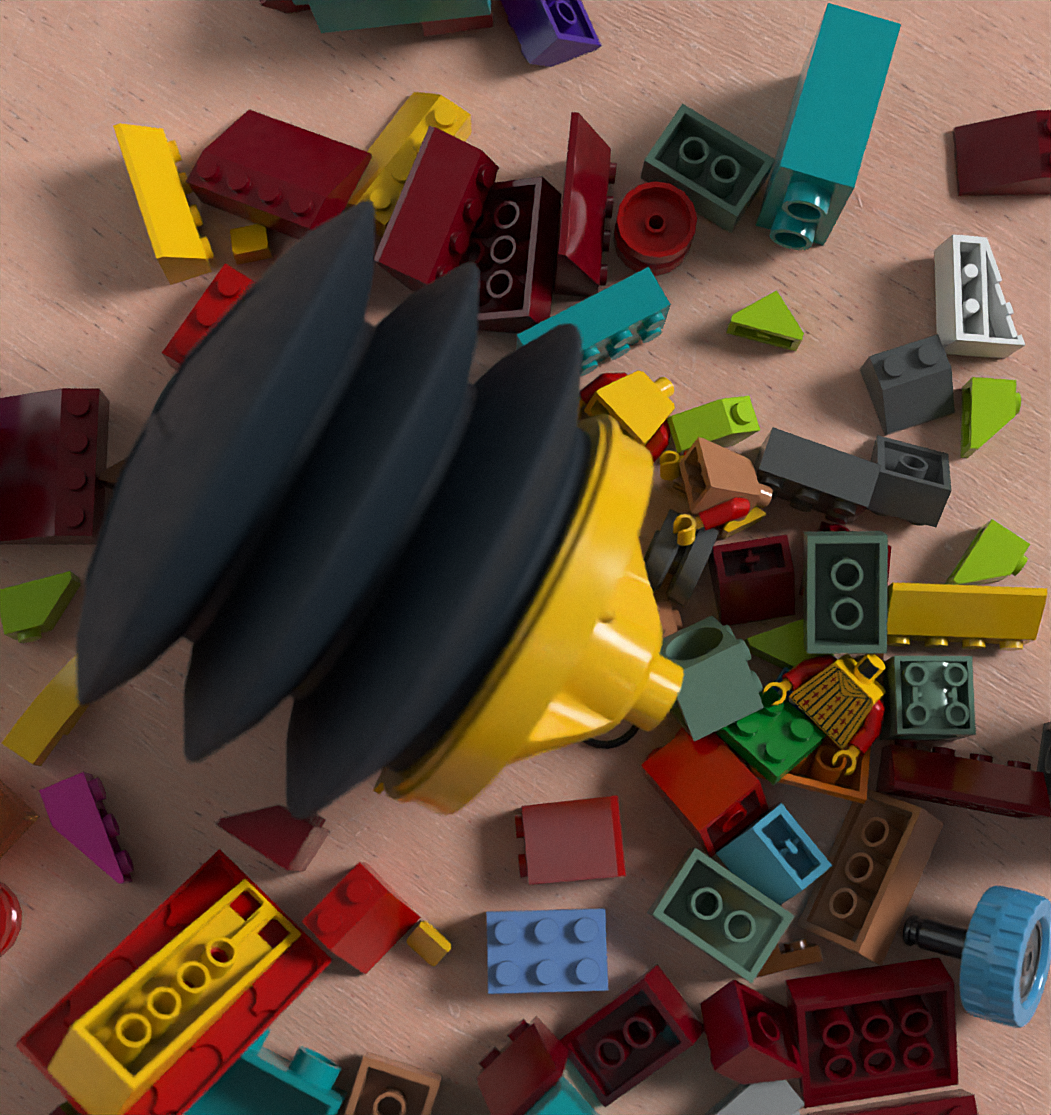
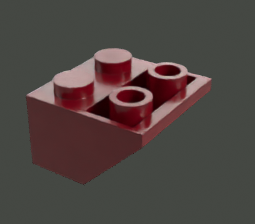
(753, 580)

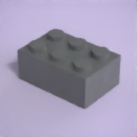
(816, 476)

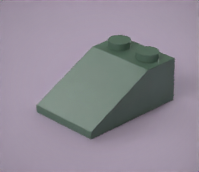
(720, 914)

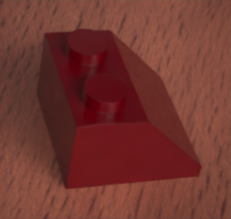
(749, 1036)

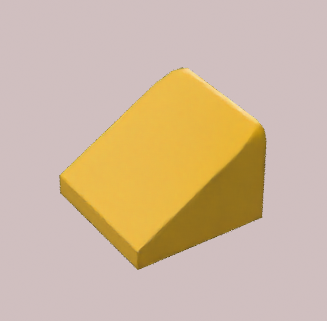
(250, 243)
(734, 527)
(429, 943)

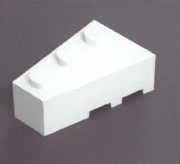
(970, 302)

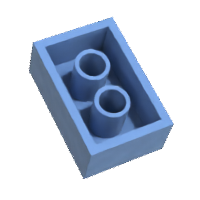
(547, 950)

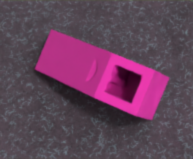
(81, 817)

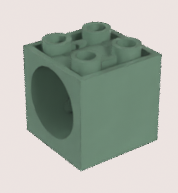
(715, 679)
(928, 698)

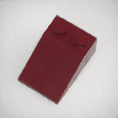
(1004, 155)
(632, 1036)
(522, 1070)

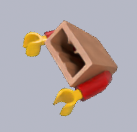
(717, 485)

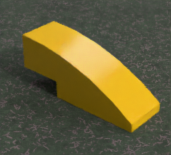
(47, 717)

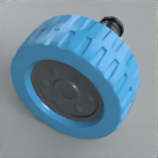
(1001, 953)

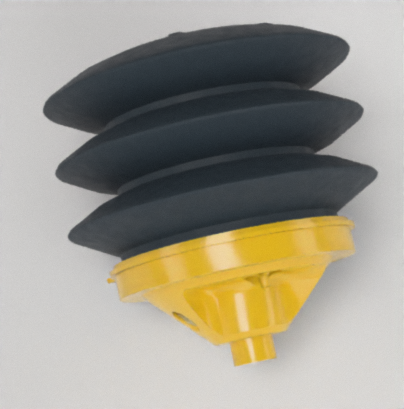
(379, 540)

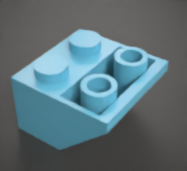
(774, 855)

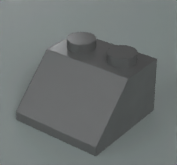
(910, 384)
(911, 482)

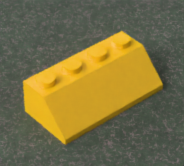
(398, 147)
(164, 201)
(963, 615)

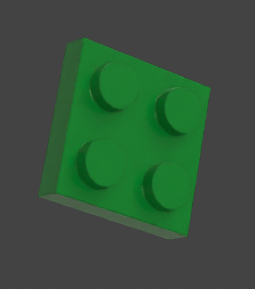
(773, 737)

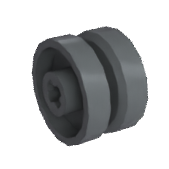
(682, 562)

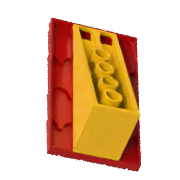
(176, 999)

